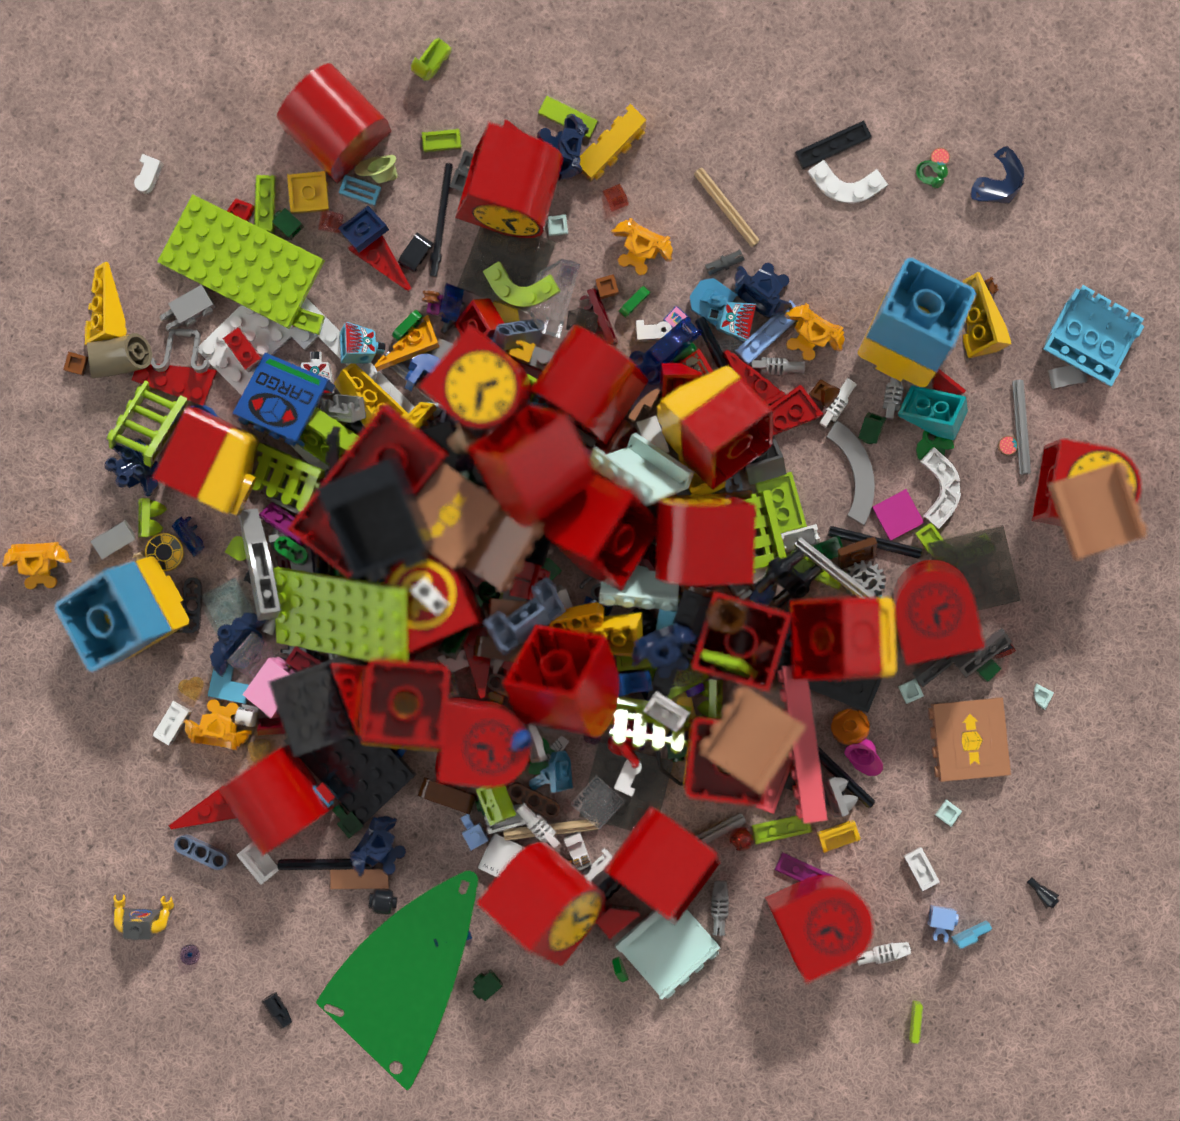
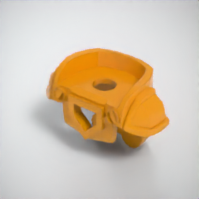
(641, 245)
(813, 331)
(36, 562)
(217, 727)

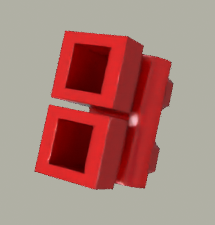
(531, 573)

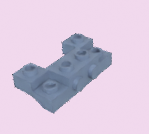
(516, 628)

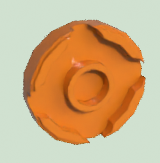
(850, 726)

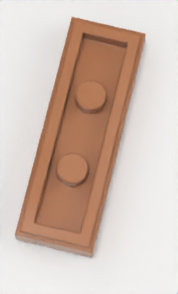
(350, 880)

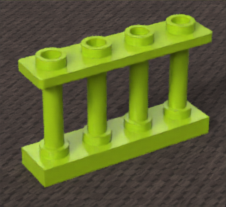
(159, 437)

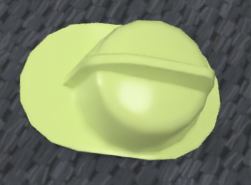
(378, 168)

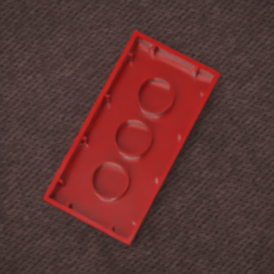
(381, 439)

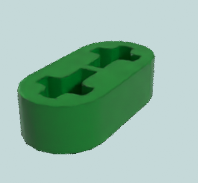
(634, 301)
(410, 322)
(293, 547)

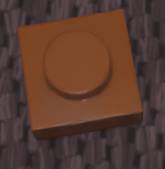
(607, 286)
(75, 363)

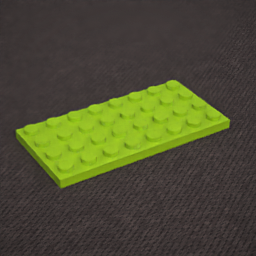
(241, 261)
(341, 615)

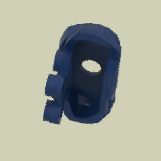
(568, 144)
(762, 290)
(132, 464)
(664, 649)
(377, 847)

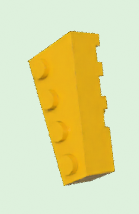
(620, 632)

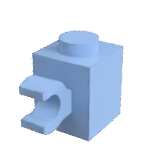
(474, 834)
(942, 919)

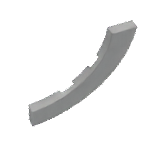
(861, 470)

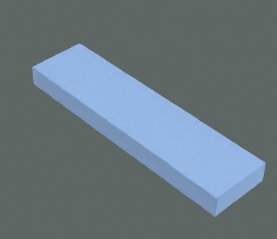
(764, 337)

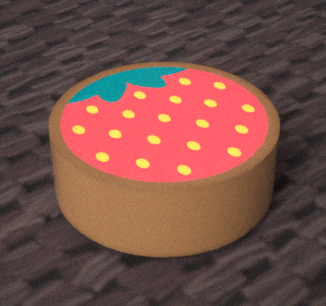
(940, 156)
(1007, 445)

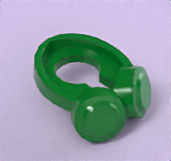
(941, 170)

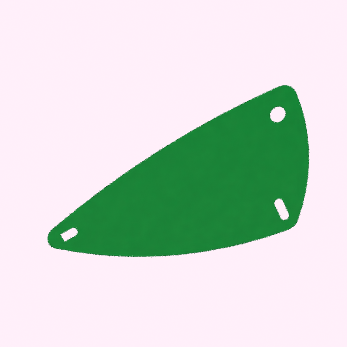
(400, 980)

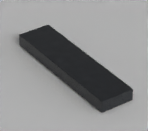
(833, 145)

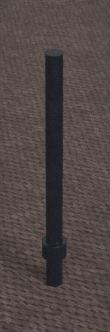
(436, 256)

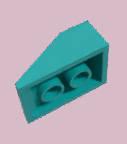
(934, 411)

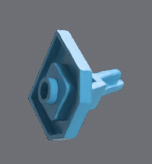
(708, 295)
(557, 774)

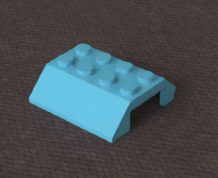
(1093, 334)

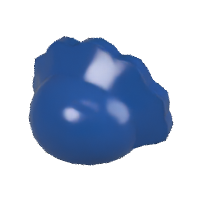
(521, 740)

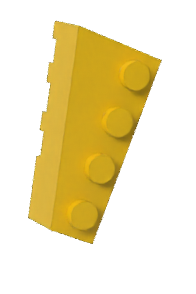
(612, 143)
(356, 382)

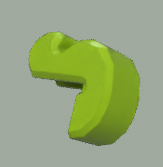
(431, 60)

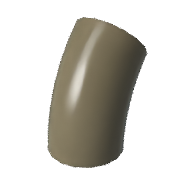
(118, 355)

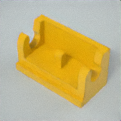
(523, 353)
(838, 836)

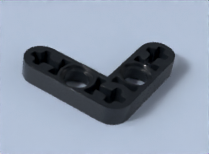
(196, 614)

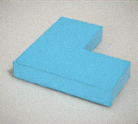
(225, 688)
(970, 935)

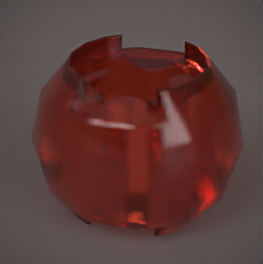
(741, 838)

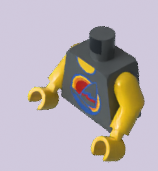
(141, 923)

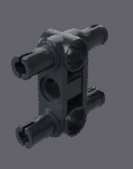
(791, 580)

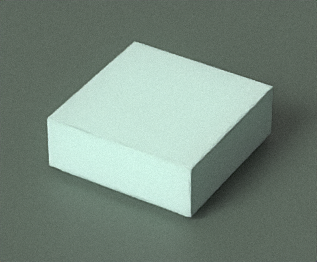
(557, 225)
(910, 691)
(948, 813)

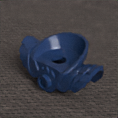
(231, 638)

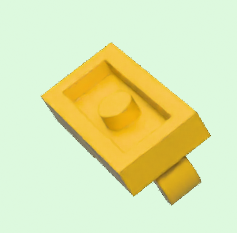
(421, 413)

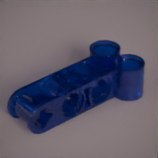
(666, 349)

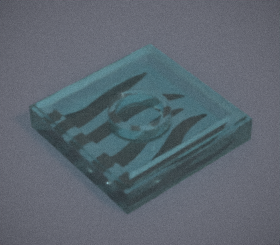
(227, 603)

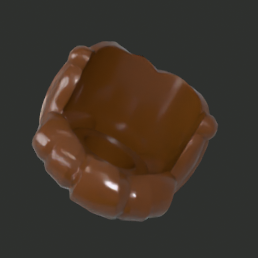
(726, 616)

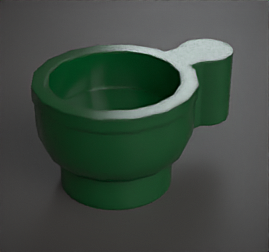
(488, 591)

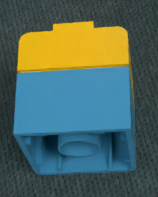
(916, 323)
(122, 612)

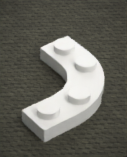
(843, 191)
(949, 487)

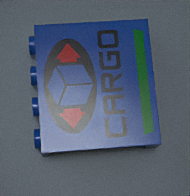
(281, 399)

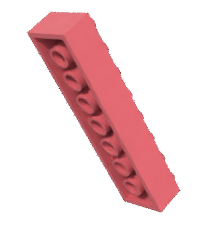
(804, 752)

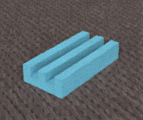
(375, 195)

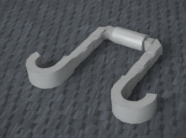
(183, 333)

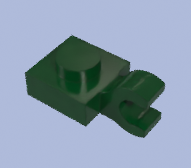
(348, 822)

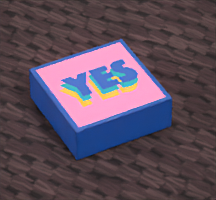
(675, 316)

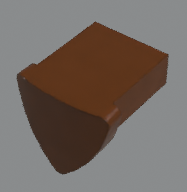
(824, 393)

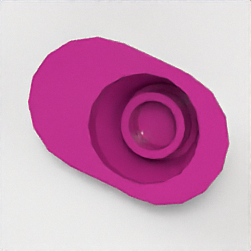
(864, 758)

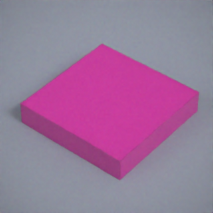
(897, 514)

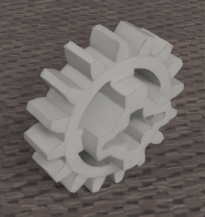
(871, 574)

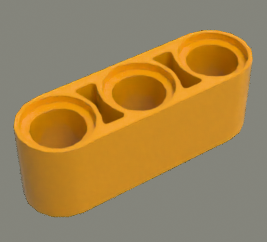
(580, 617)

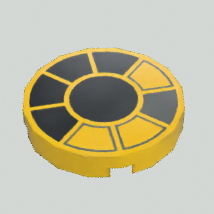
(166, 550)

